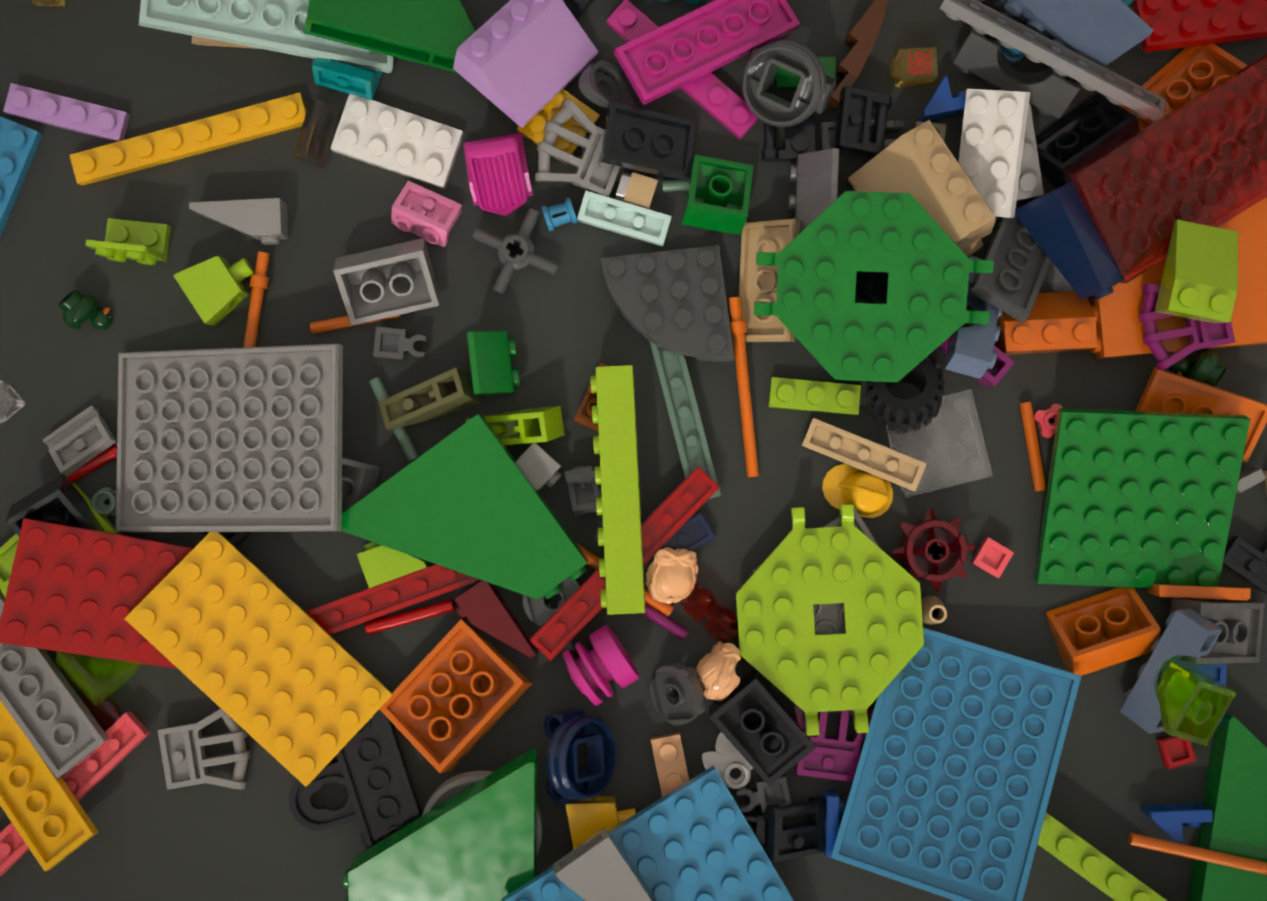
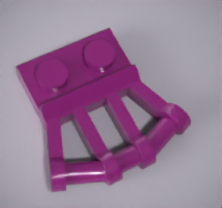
(1200, 333)
(832, 757)

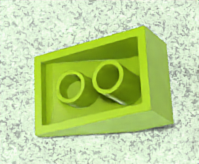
(1200, 273)

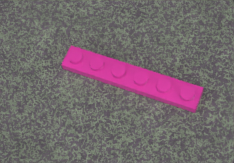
(706, 91)

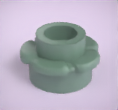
(99, 499)

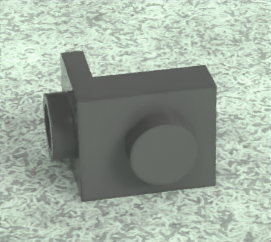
(582, 489)

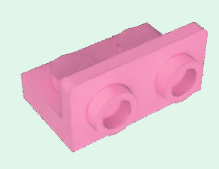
(425, 213)

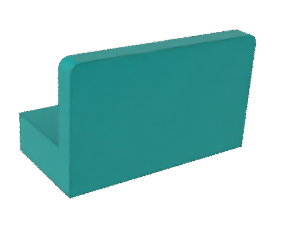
(346, 78)

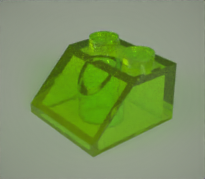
(95, 675)
(1192, 703)

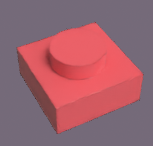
(992, 557)

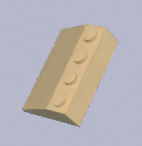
(930, 173)

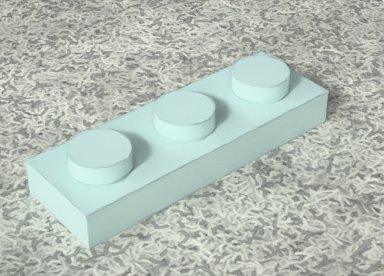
(624, 218)

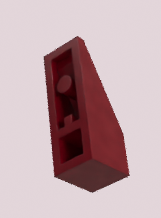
(491, 614)

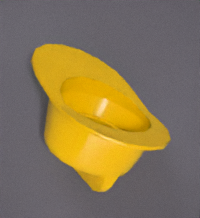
(854, 486)

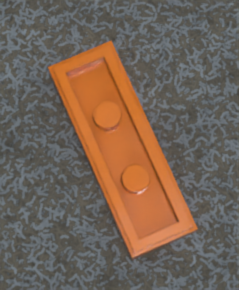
(1200, 592)

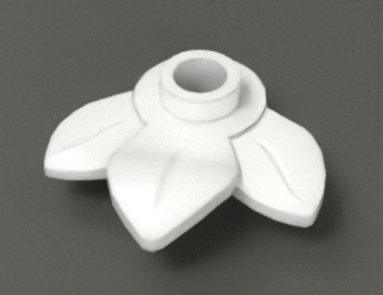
(725, 759)

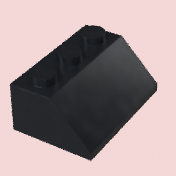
(1082, 138)

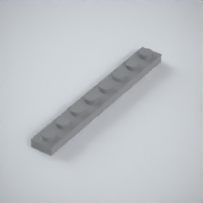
(1061, 59)

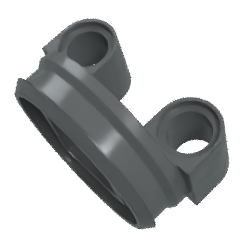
(812, 91)

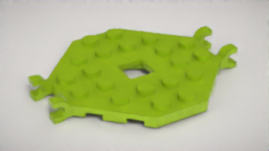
(879, 615)

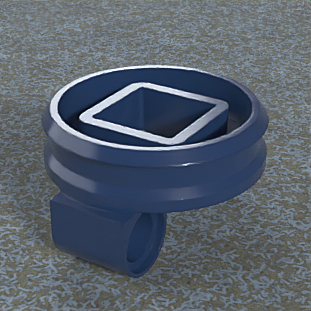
(565, 732)

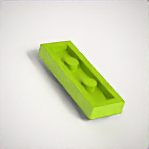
(814, 396)

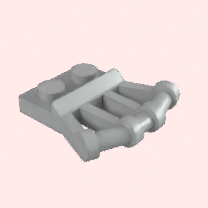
(589, 171)
(186, 759)

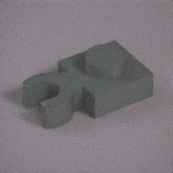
(393, 343)
(765, 795)

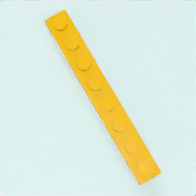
(188, 139)

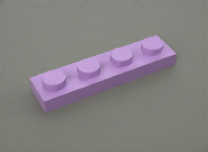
(66, 113)

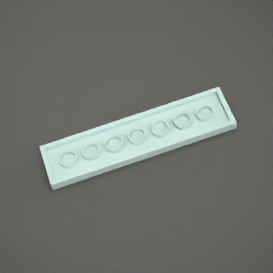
(256, 24)

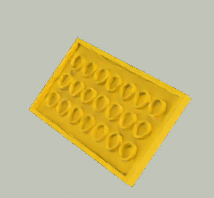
(259, 656)

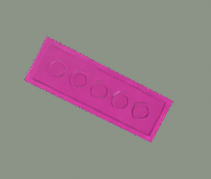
(701, 43)

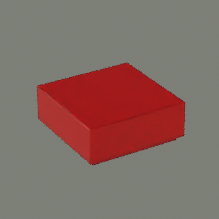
(1175, 751)

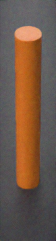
(337, 323)
(1033, 446)

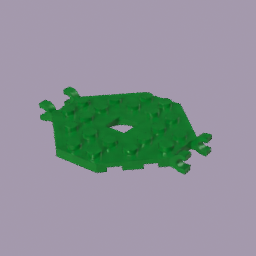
(923, 288)

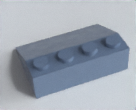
(1089, 27)

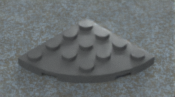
(674, 299)

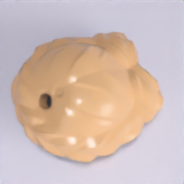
(672, 575)
(718, 672)

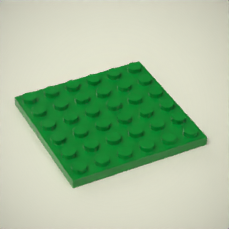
(1140, 498)

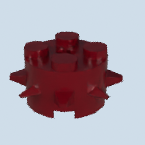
(950, 554)

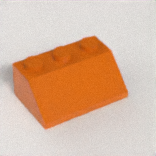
(1055, 325)
(1103, 630)

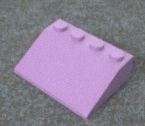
(525, 56)

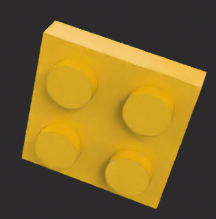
(535, 127)

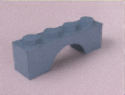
(973, 346)
(1185, 635)

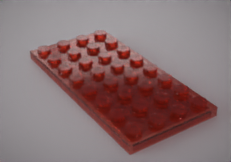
(1188, 166)

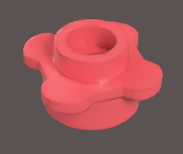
(1042, 418)

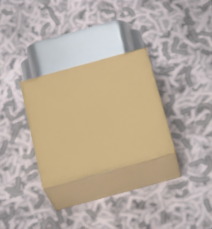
(636, 189)

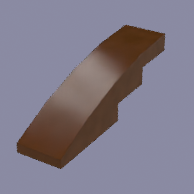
(861, 41)

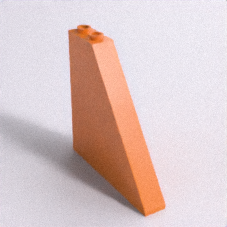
(1117, 313)

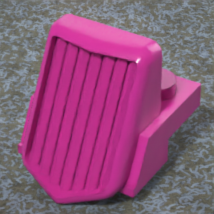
(498, 173)

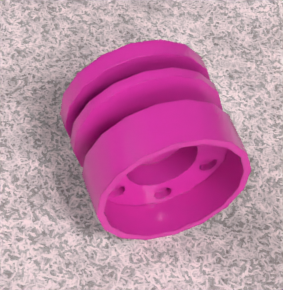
(600, 665)

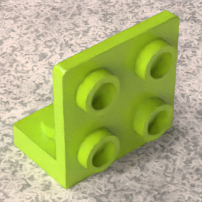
(133, 241)

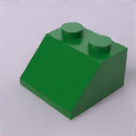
(718, 195)
(492, 363)

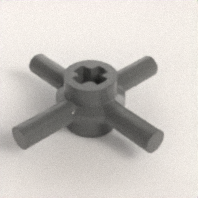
(512, 240)

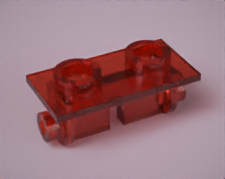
(721, 622)

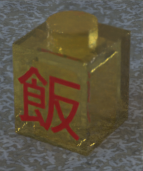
(914, 67)

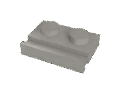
(79, 440)

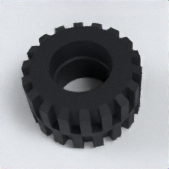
(908, 412)

